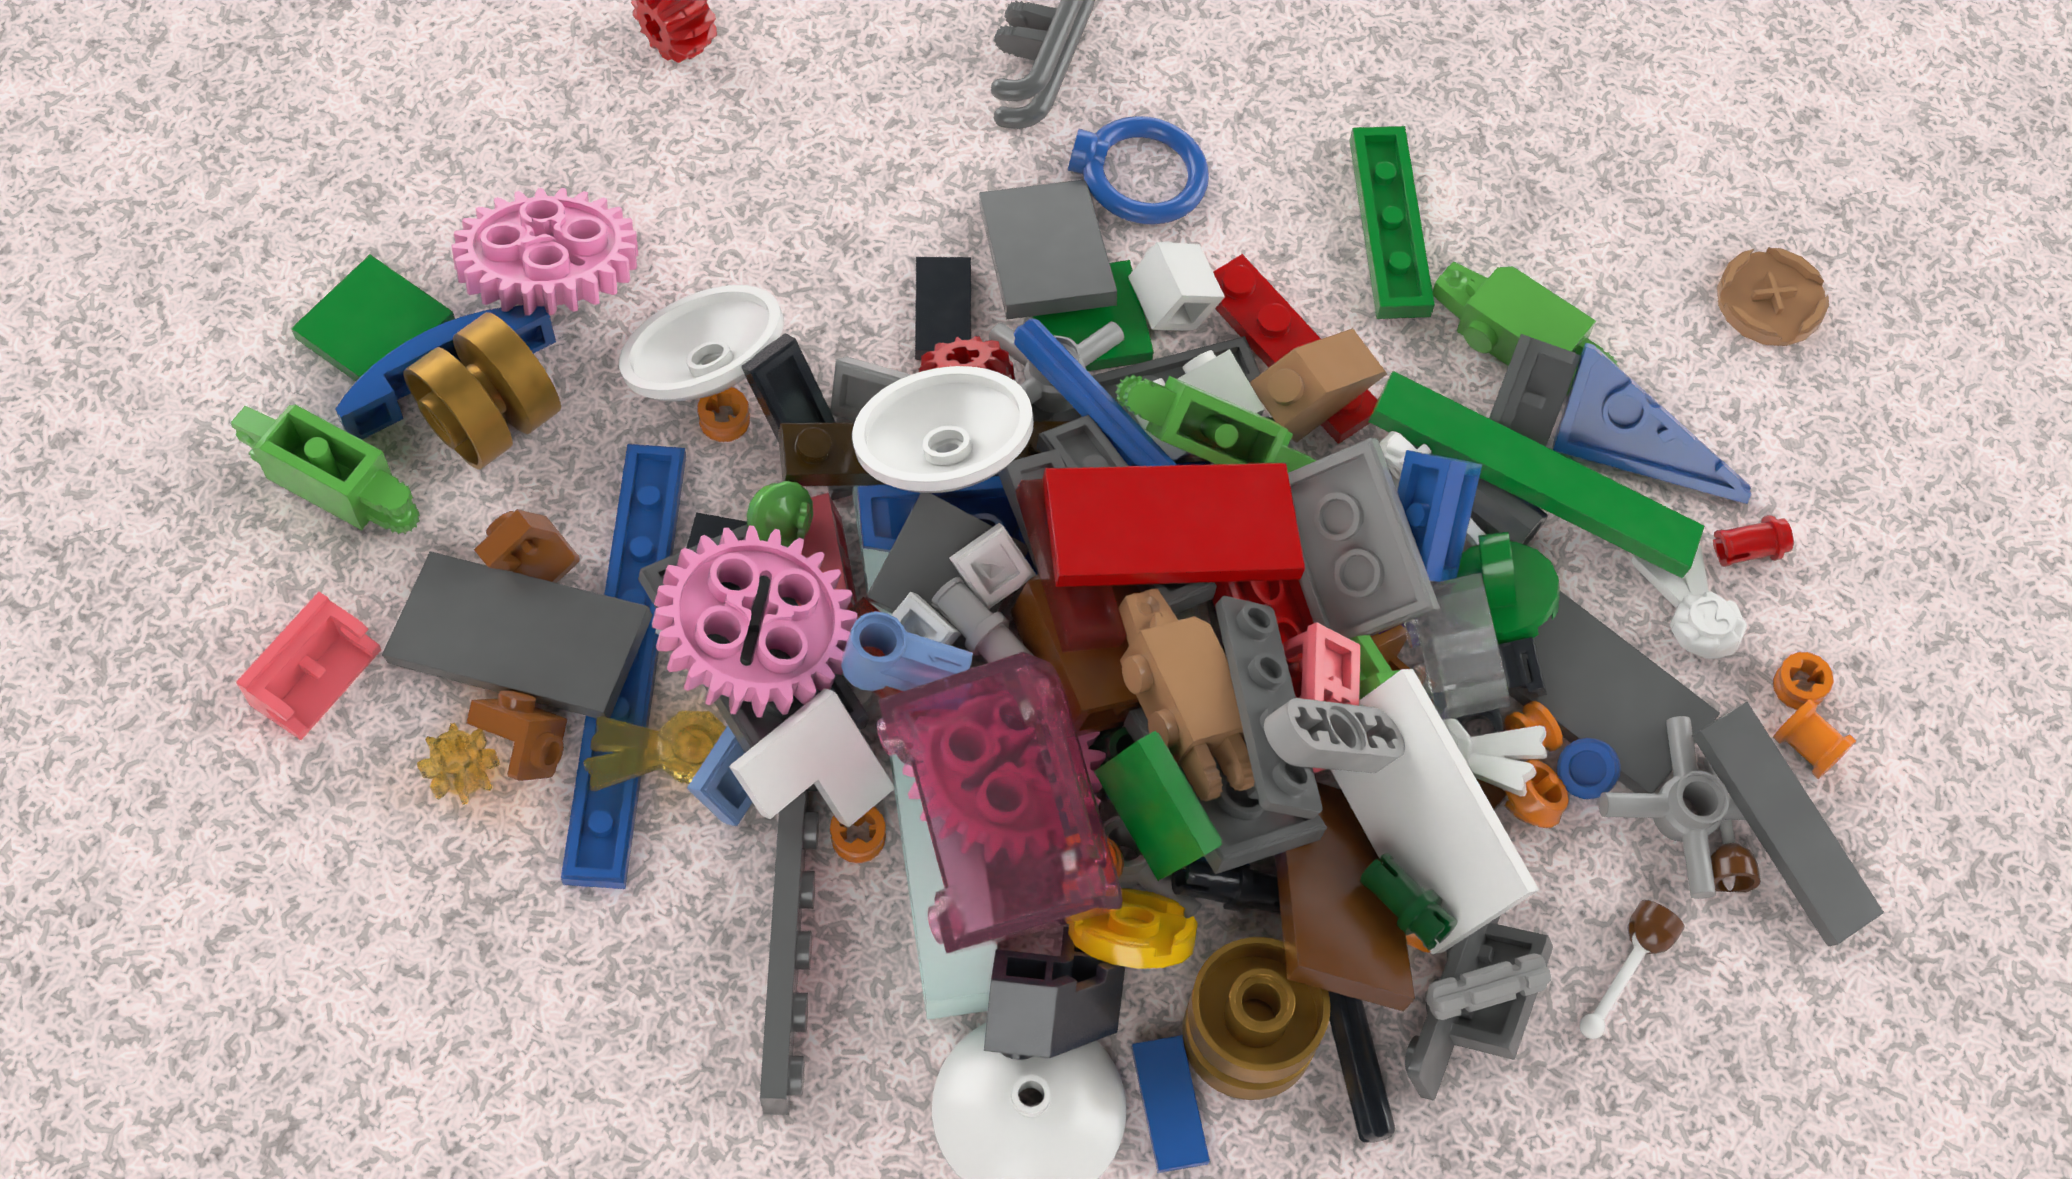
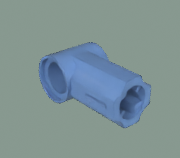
(908, 658)

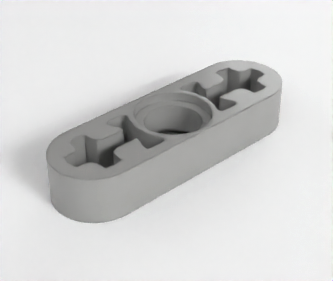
(1333, 736)

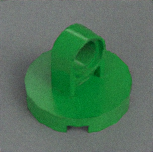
(1517, 584)

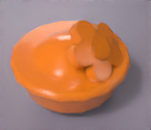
(1544, 798)

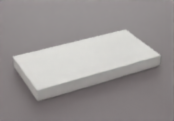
(1436, 815)

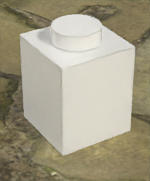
(1175, 286)

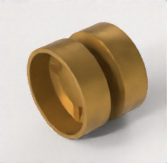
(491, 383)
(1249, 1024)

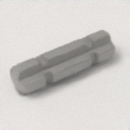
(1487, 986)

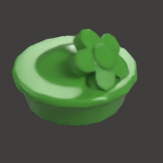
(781, 507)

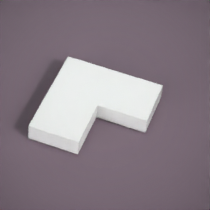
(815, 748)

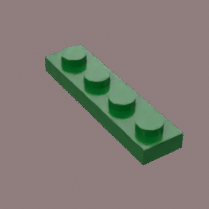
(1391, 223)

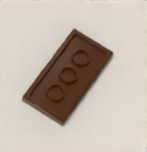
(1333, 925)

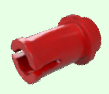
(1754, 541)

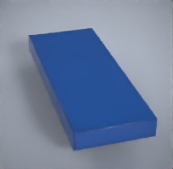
(1170, 1104)

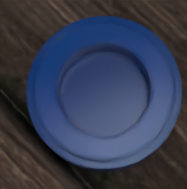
(1588, 768)

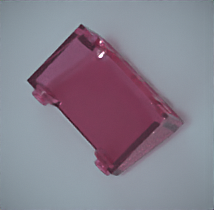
(1003, 802)

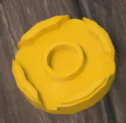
(1140, 935)

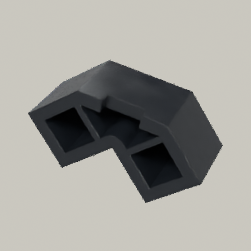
(1051, 1002)

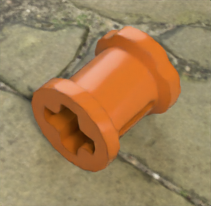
(1814, 738)

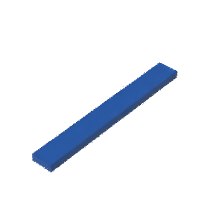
(643, 534)

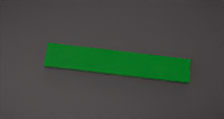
(1539, 475)

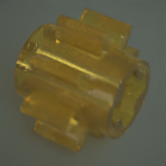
(458, 778)

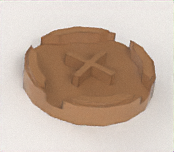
(1772, 296)

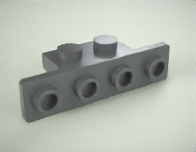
(1260, 688)
(1487, 1030)

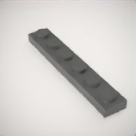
(789, 950)

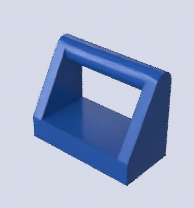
(1438, 507)

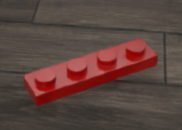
(1276, 329)

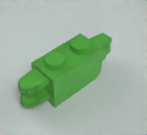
(1511, 304)
(1208, 424)
(327, 468)

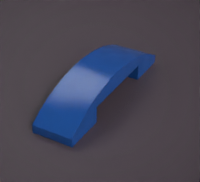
(373, 398)

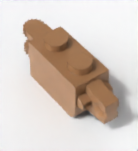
(1185, 692)

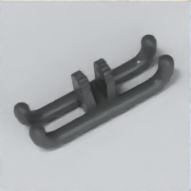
(1050, 40)

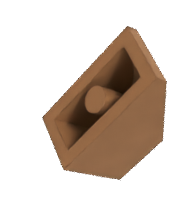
(1317, 381)

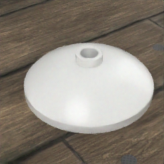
(700, 343)
(943, 429)
(995, 1136)

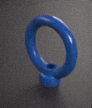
(1090, 155)

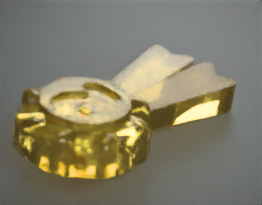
(676, 748)

